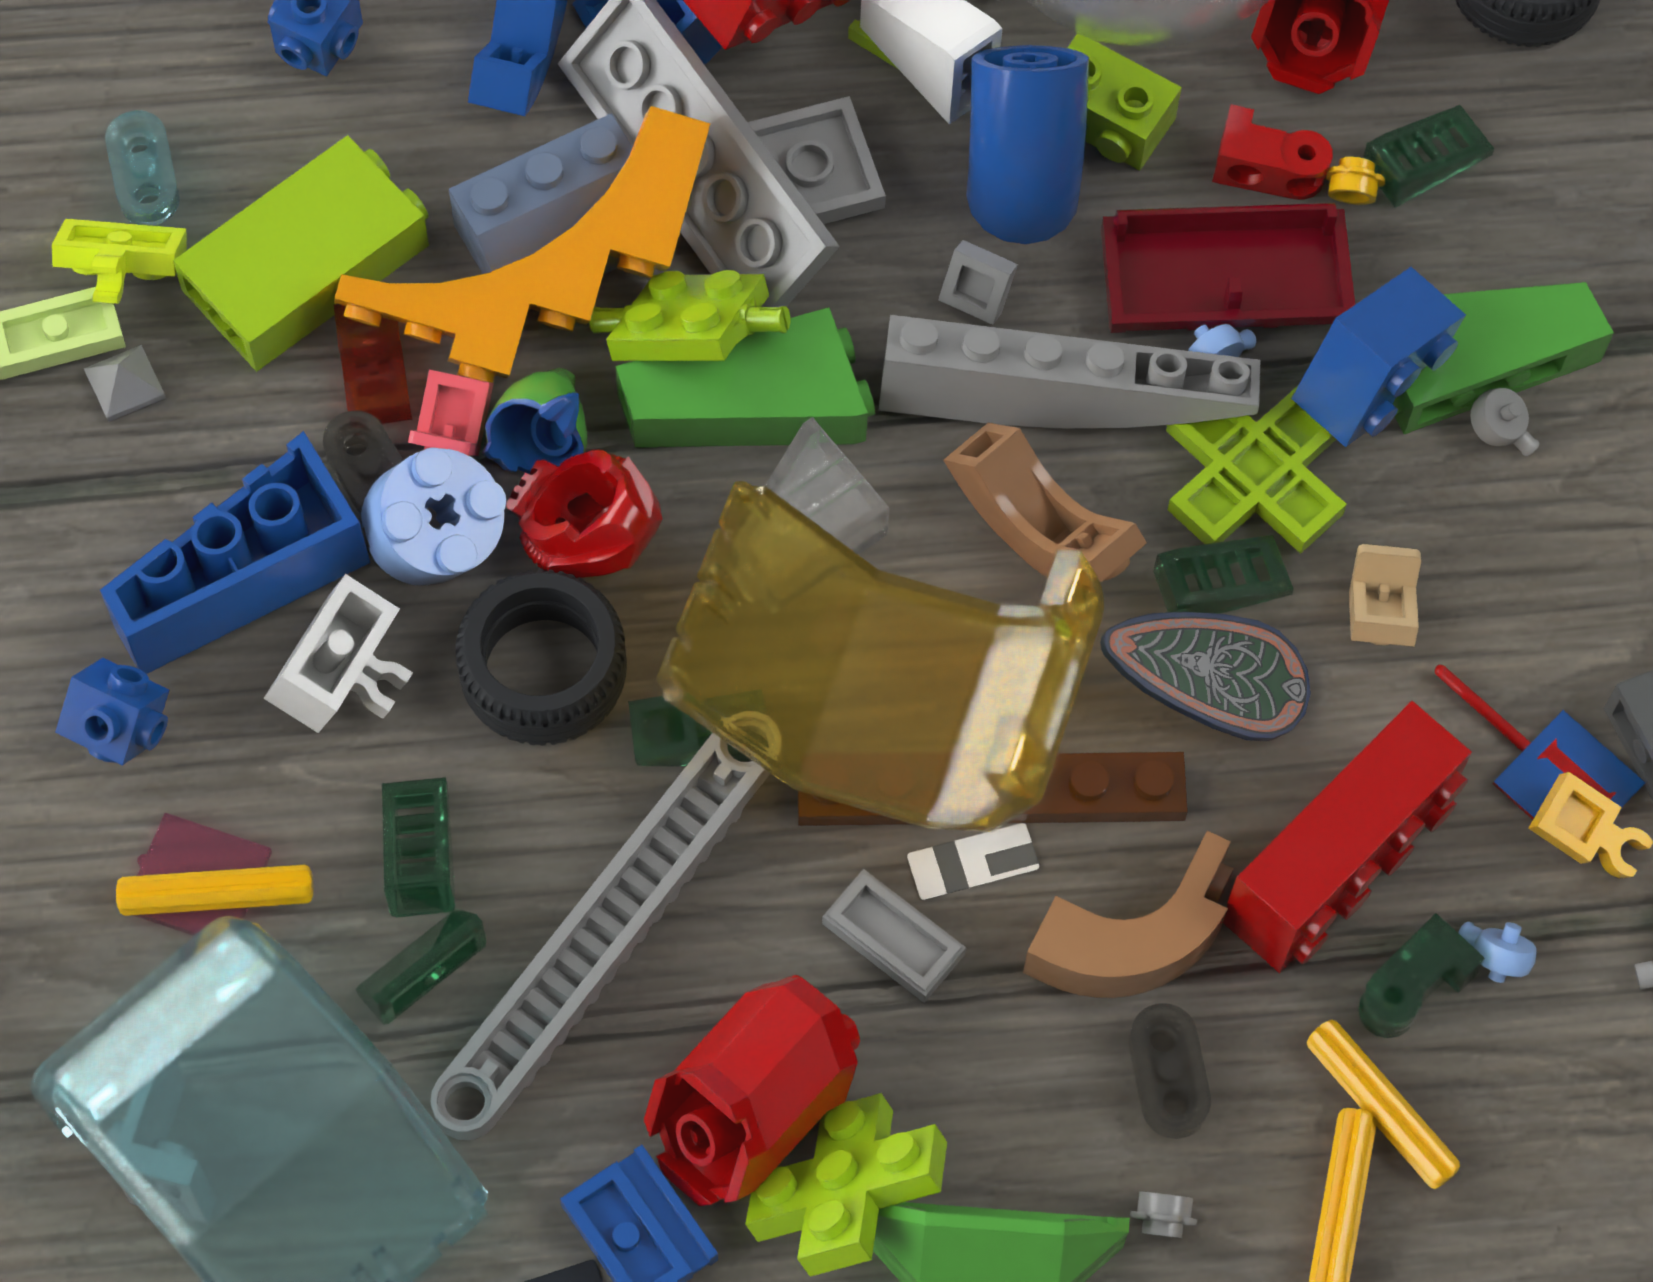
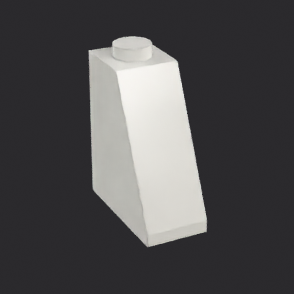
(932, 45)

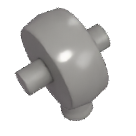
(1502, 420)

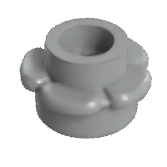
(1164, 1213)

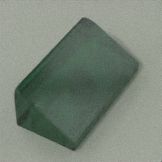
(423, 965)

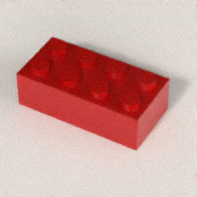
(1346, 838)

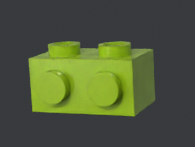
(1125, 105)

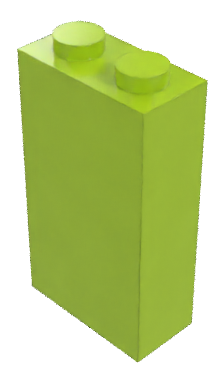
(280, 260)

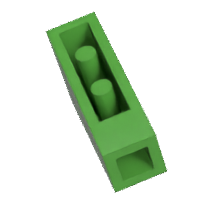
(1511, 343)
(753, 396)

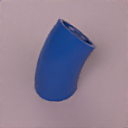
(1027, 140)

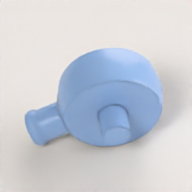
(1223, 340)
(1504, 950)

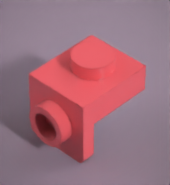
(453, 413)

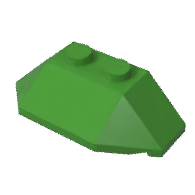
(994, 1244)

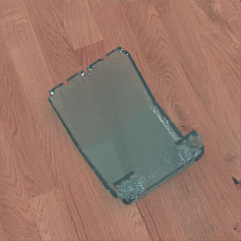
(260, 1122)

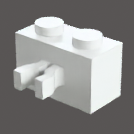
(339, 658)

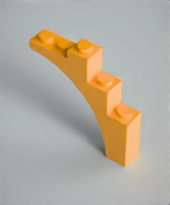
(487, 311)

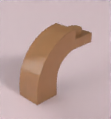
(1031, 510)
(1133, 956)

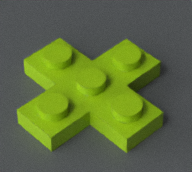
(1257, 471)
(846, 1184)

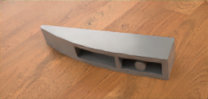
(1056, 379)

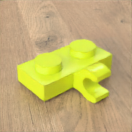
(117, 249)

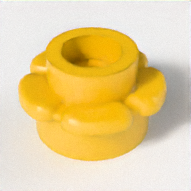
(1354, 181)

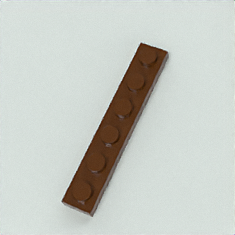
(1078, 790)

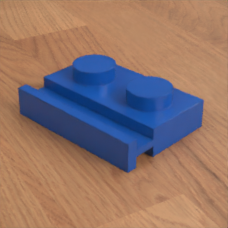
(638, 1223)

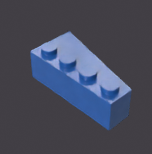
(238, 560)

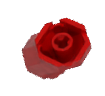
(1318, 40)
(752, 1090)

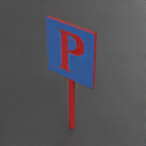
(1557, 750)

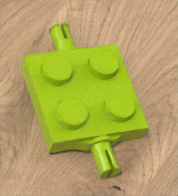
(689, 317)

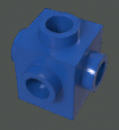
(314, 31)
(113, 711)

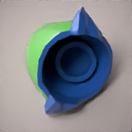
(536, 421)

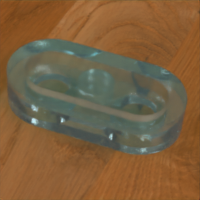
(142, 172)

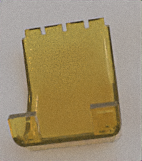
(874, 678)

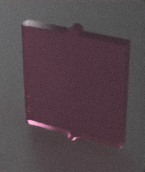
(192, 847)

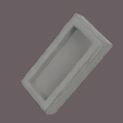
(893, 935)

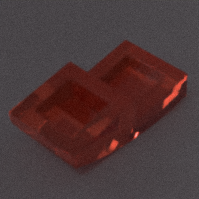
(373, 368)

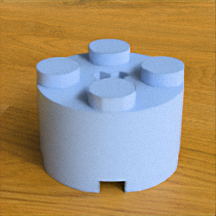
(466, 507)

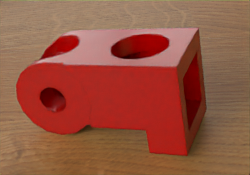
(1270, 158)

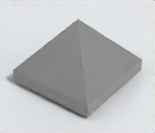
(124, 383)

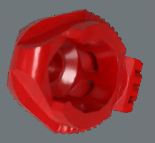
(580, 531)

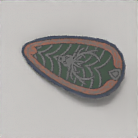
(1214, 670)

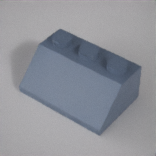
(538, 194)

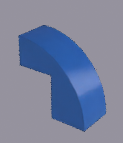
(517, 58)

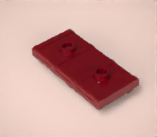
(1226, 267)

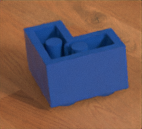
(1377, 355)

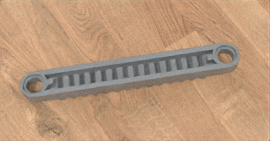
(597, 936)

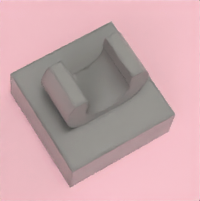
(977, 282)

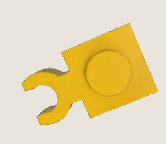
(1581, 825)

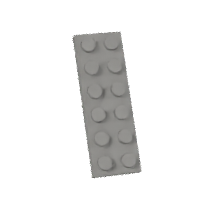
(742, 202)

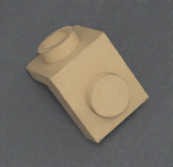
(1384, 595)

